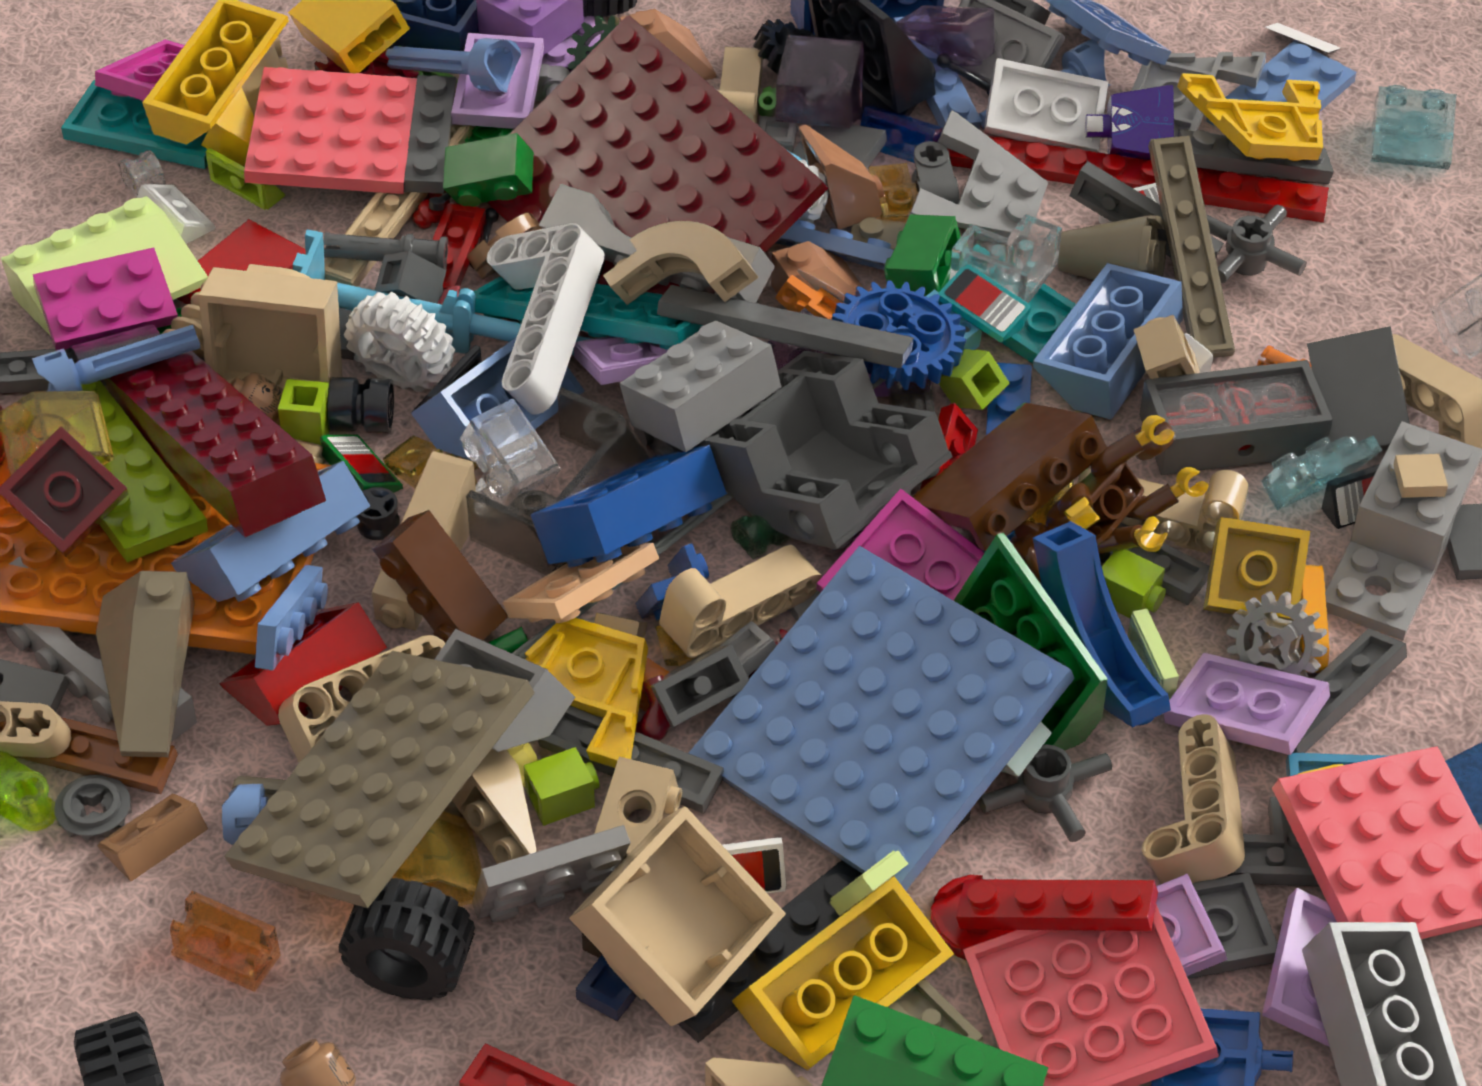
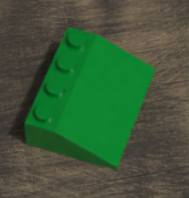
(1013, 599)
(899, 1050)

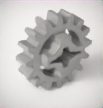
(1268, 625)

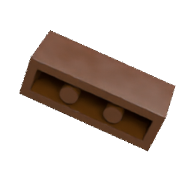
(438, 579)

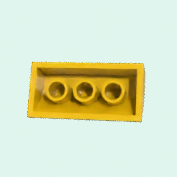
(211, 69)
(867, 952)

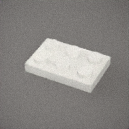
(1043, 105)

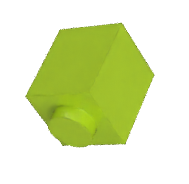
(974, 380)
(304, 410)
(1133, 582)
(560, 785)

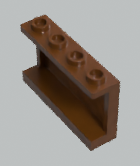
(1013, 471)

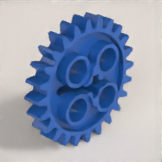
(936, 332)

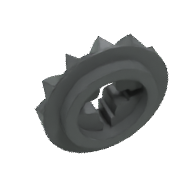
(91, 791)

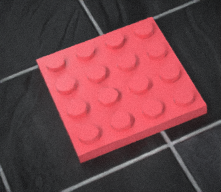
(331, 130)
(1390, 841)
(1092, 1004)

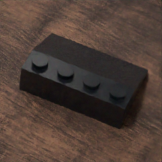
(891, 62)

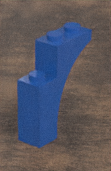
(1076, 584)

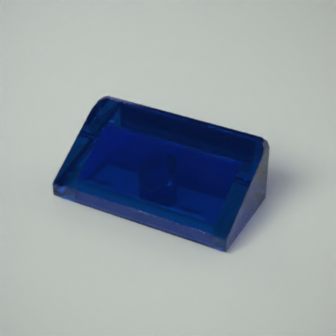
(901, 131)

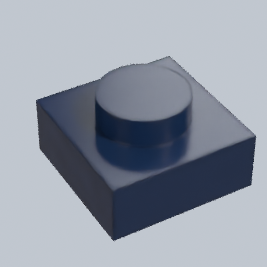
(605, 990)

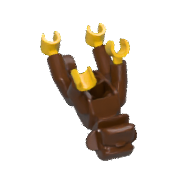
(1113, 494)

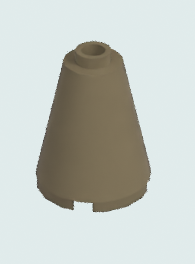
(1124, 243)

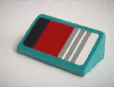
(985, 303)

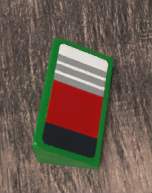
(360, 460)

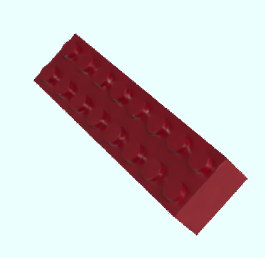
(219, 442)

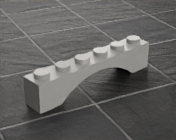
(584, 209)
(85, 673)

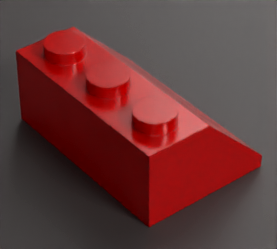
(332, 643)

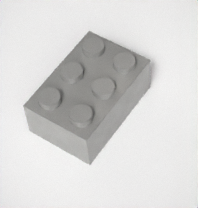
(700, 385)

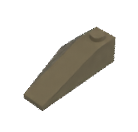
(143, 656)

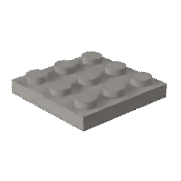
(548, 874)

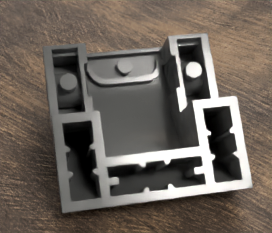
(824, 451)

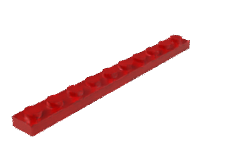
(1217, 187)

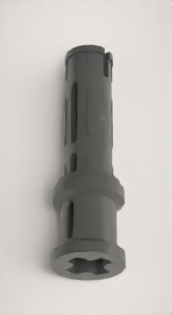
(375, 248)

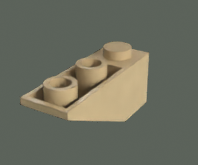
(497, 807)

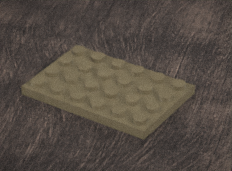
(379, 777)

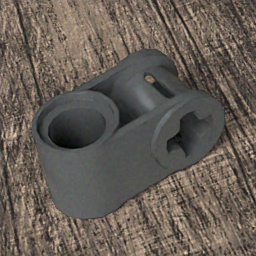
(935, 171)

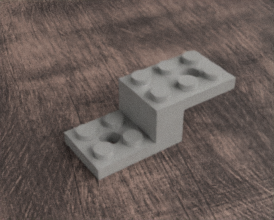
(1399, 538)

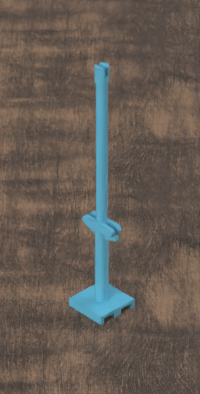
(454, 312)

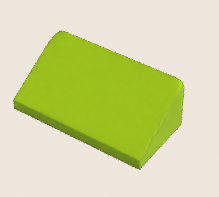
(231, 176)

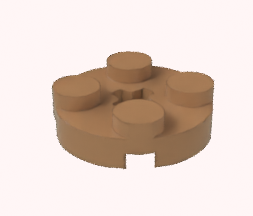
(478, 256)

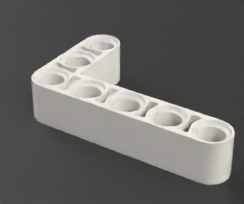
(563, 270)

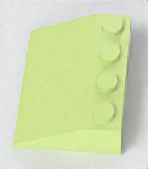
(121, 231)

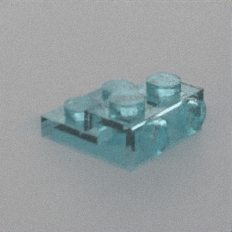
(1413, 127)
(1309, 473)

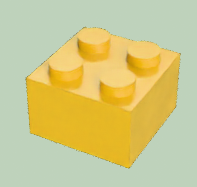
(1252, 561)

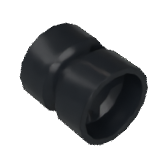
(361, 404)

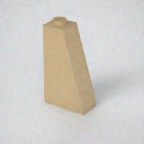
(443, 492)

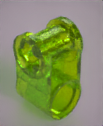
(24, 795)

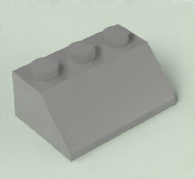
(543, 709)

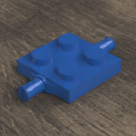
(1239, 1053)

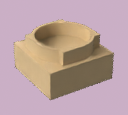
(271, 324)
(677, 917)

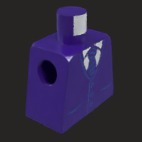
(1134, 120)

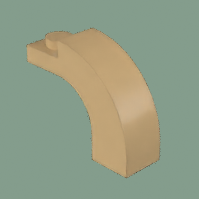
(677, 249)

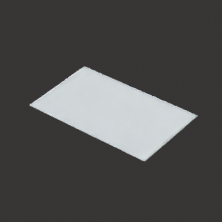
(1304, 38)

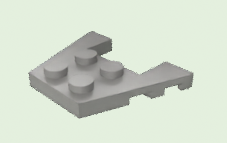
(1223, 67)
(996, 189)

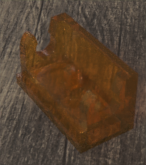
(225, 941)

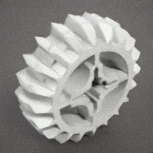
(399, 341)

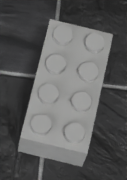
(1381, 1006)

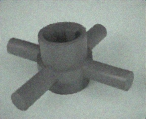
(1252, 245)
(1048, 785)

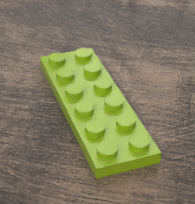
(157, 506)

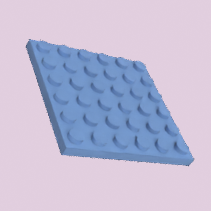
(882, 717)

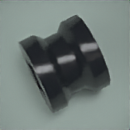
(385, 508)

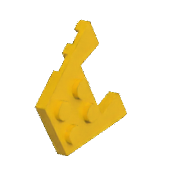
(1262, 127)
(604, 675)

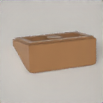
(153, 835)

